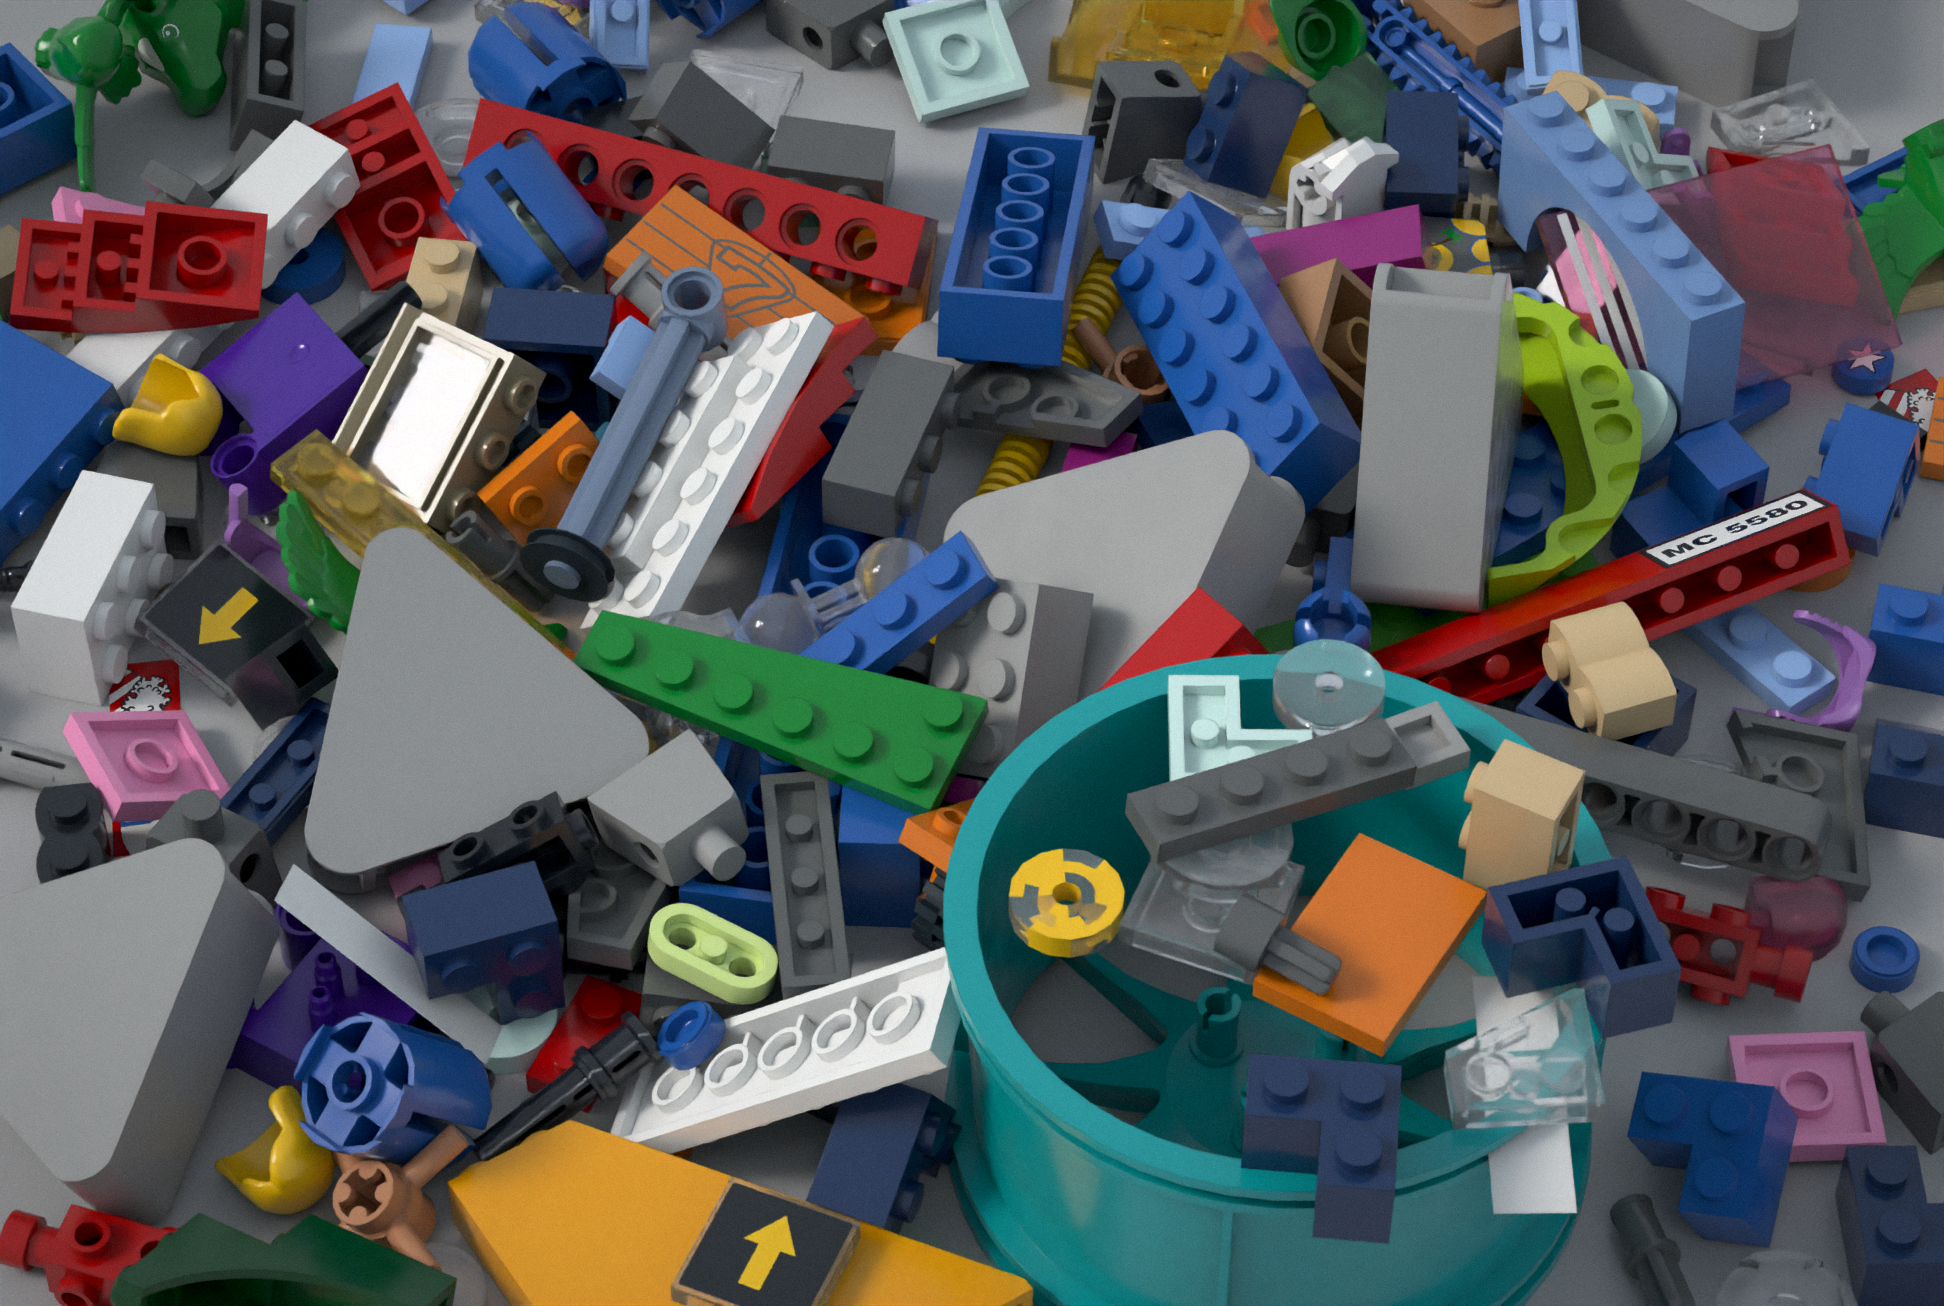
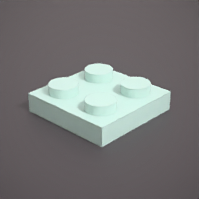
(955, 56)

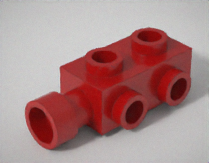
(1715, 982)
(80, 1255)

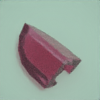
(1798, 913)

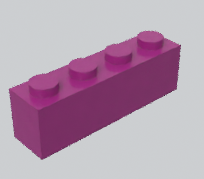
(1358, 242)

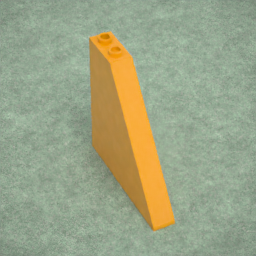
(612, 1221)

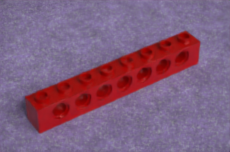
(902, 236)

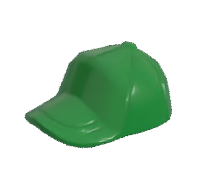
(1319, 34)

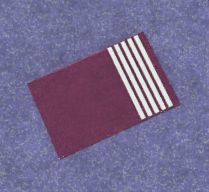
(1780, 240)

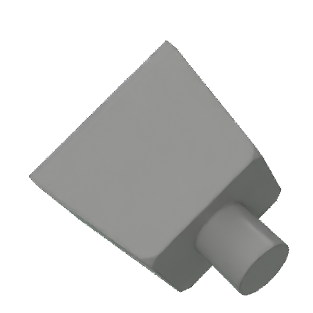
(674, 814)

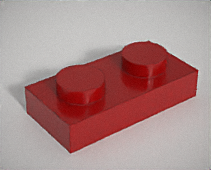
(586, 1020)

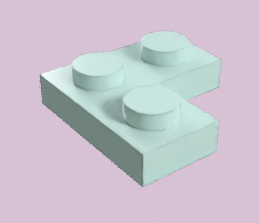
(1628, 138)
(1207, 726)

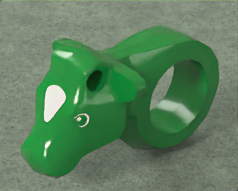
(183, 46)

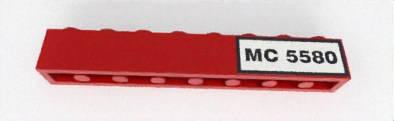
(1662, 584)

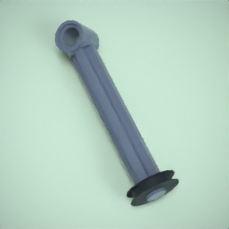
(571, 556)

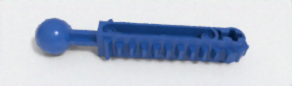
(1424, 62)

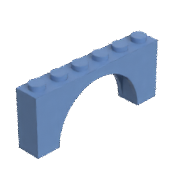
(1682, 302)

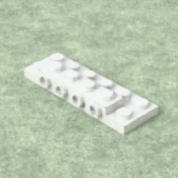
(705, 465)
(800, 1057)

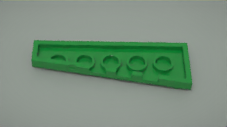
(831, 719)

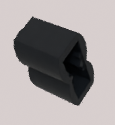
(70, 831)

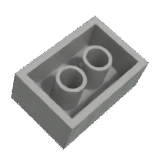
(1021, 655)

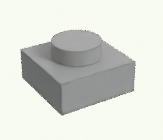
(1430, 742)

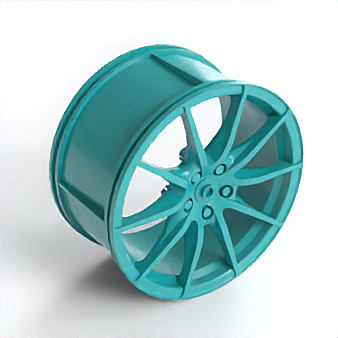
(1163, 1204)

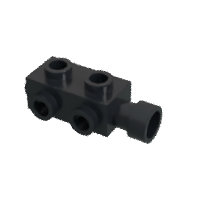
(532, 832)

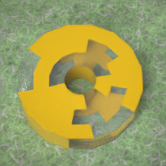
(1066, 928)

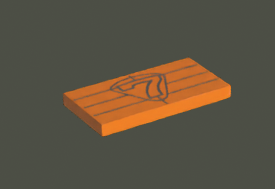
(754, 280)

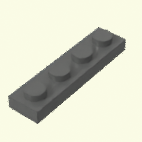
(1270, 790)
(804, 882)

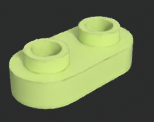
(715, 953)

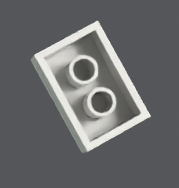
(90, 586)

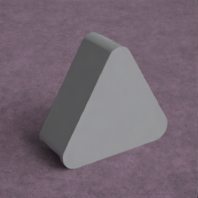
(1702, 46)
(1435, 436)
(1143, 538)
(447, 720)
(125, 1016)

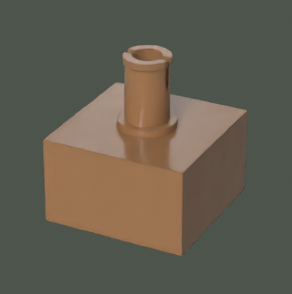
(1479, 29)
(1335, 318)

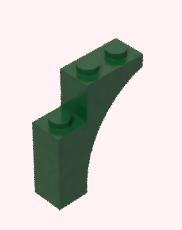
(305, 1267)

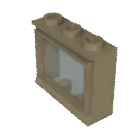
(437, 415)

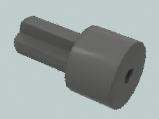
(1257, 937)

